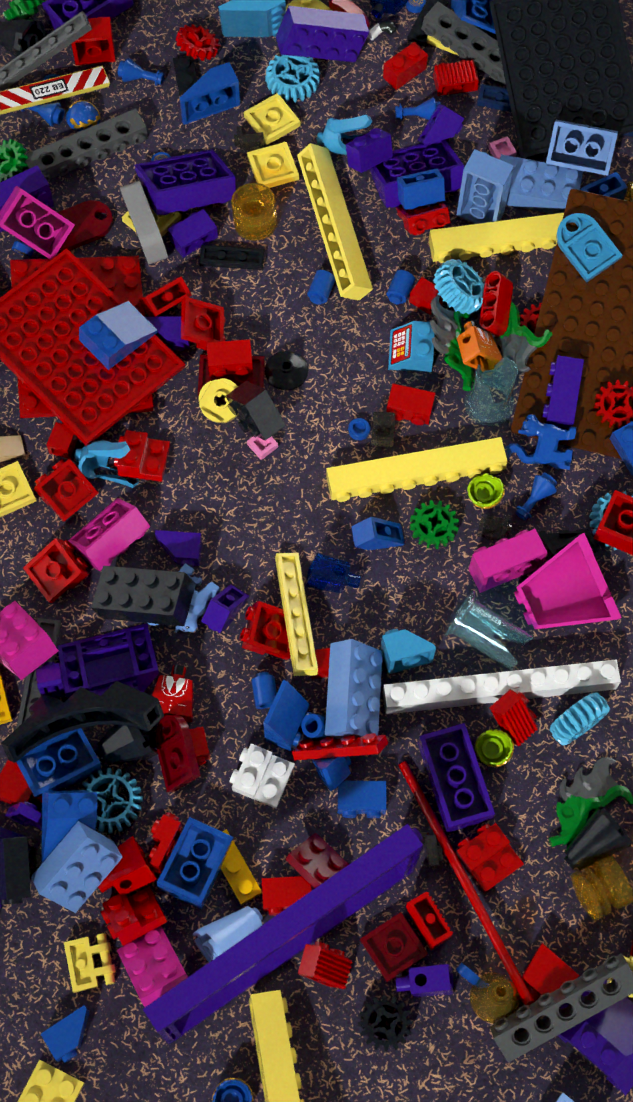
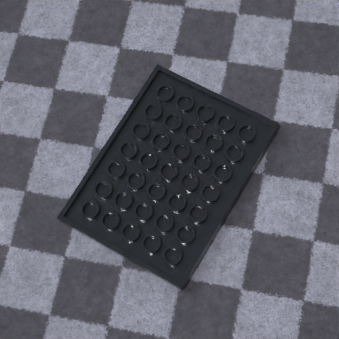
(563, 65)

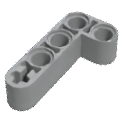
(144, 222)

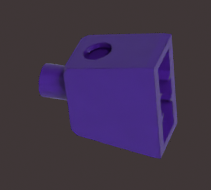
(438, 981)

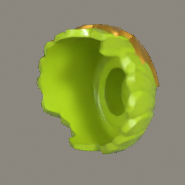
(485, 491)
(494, 748)

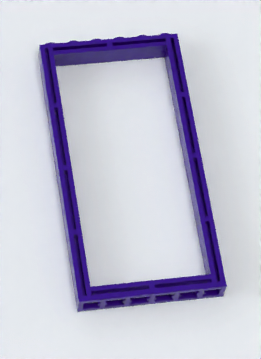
(285, 935)

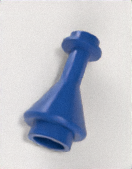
(131, 71)
(423, 110)
(51, 112)
(542, 487)

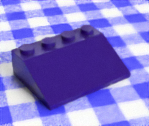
(416, 160)
(186, 182)

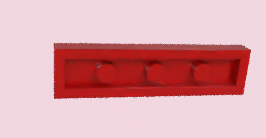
(342, 747)

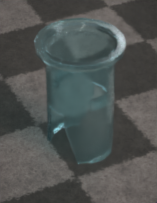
(480, 400)
(478, 624)

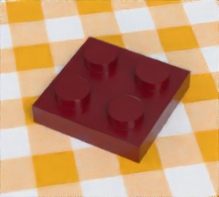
(316, 860)
(393, 947)

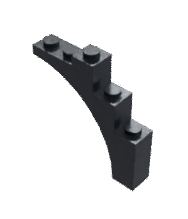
(83, 709)

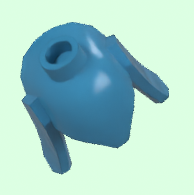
(335, 131)
(97, 455)

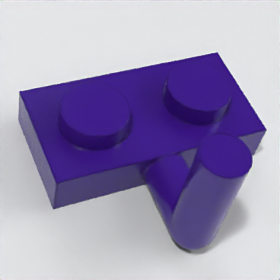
(25, 814)

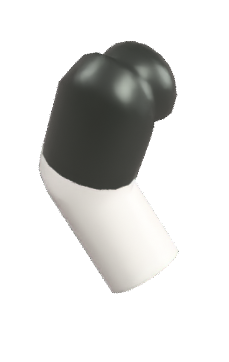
(381, 27)

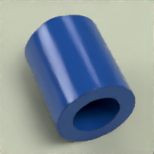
(321, 287)
(400, 287)
(264, 690)
(314, 726)

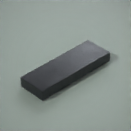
(232, 257)

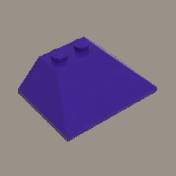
(109, 658)
(607, 1041)

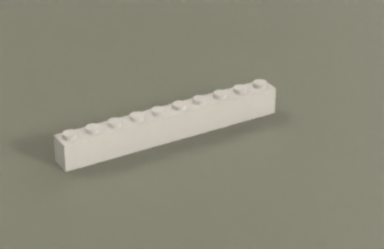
(492, 686)

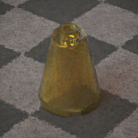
(487, 1003)

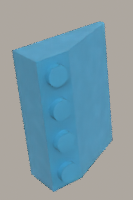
(251, 17)

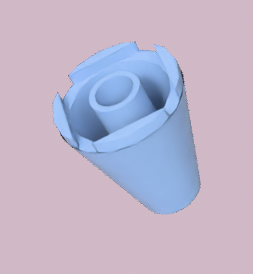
(227, 931)

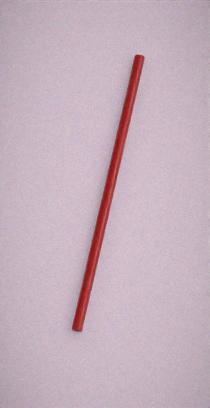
(466, 884)

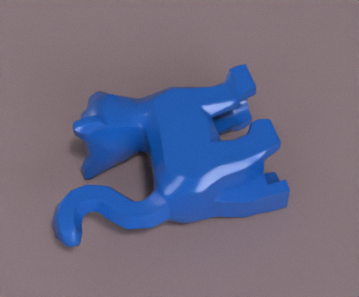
(547, 445)

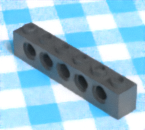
(471, 39)
(100, 139)
(561, 1019)

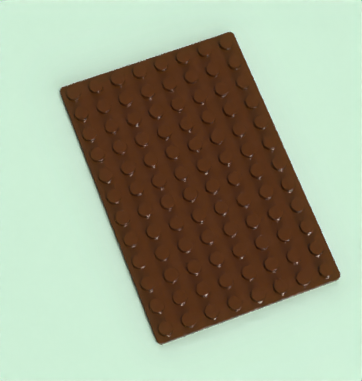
(588, 324)

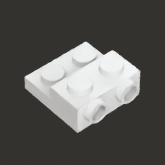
(261, 775)

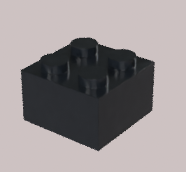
(255, 410)

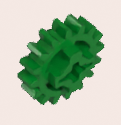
(22, 9)
(11, 159)
(424, 521)

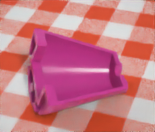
(567, 590)

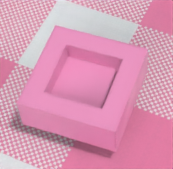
(502, 146)
(261, 447)

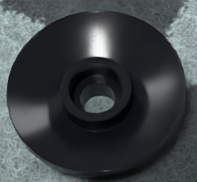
(286, 378)

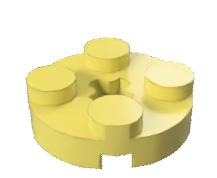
(208, 404)

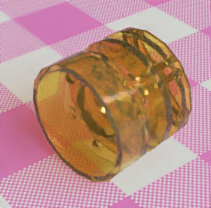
(254, 211)
(602, 888)

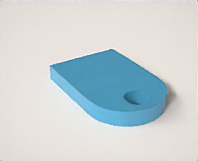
(587, 247)

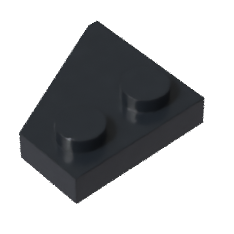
(557, 541)

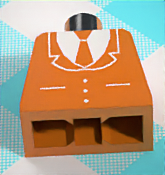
(478, 347)

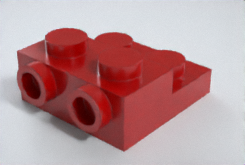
(424, 217)
(201, 322)
(145, 459)
(65, 489)
(56, 569)
(265, 631)
(165, 835)
(488, 856)
(132, 915)

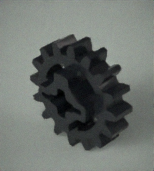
(390, 1034)

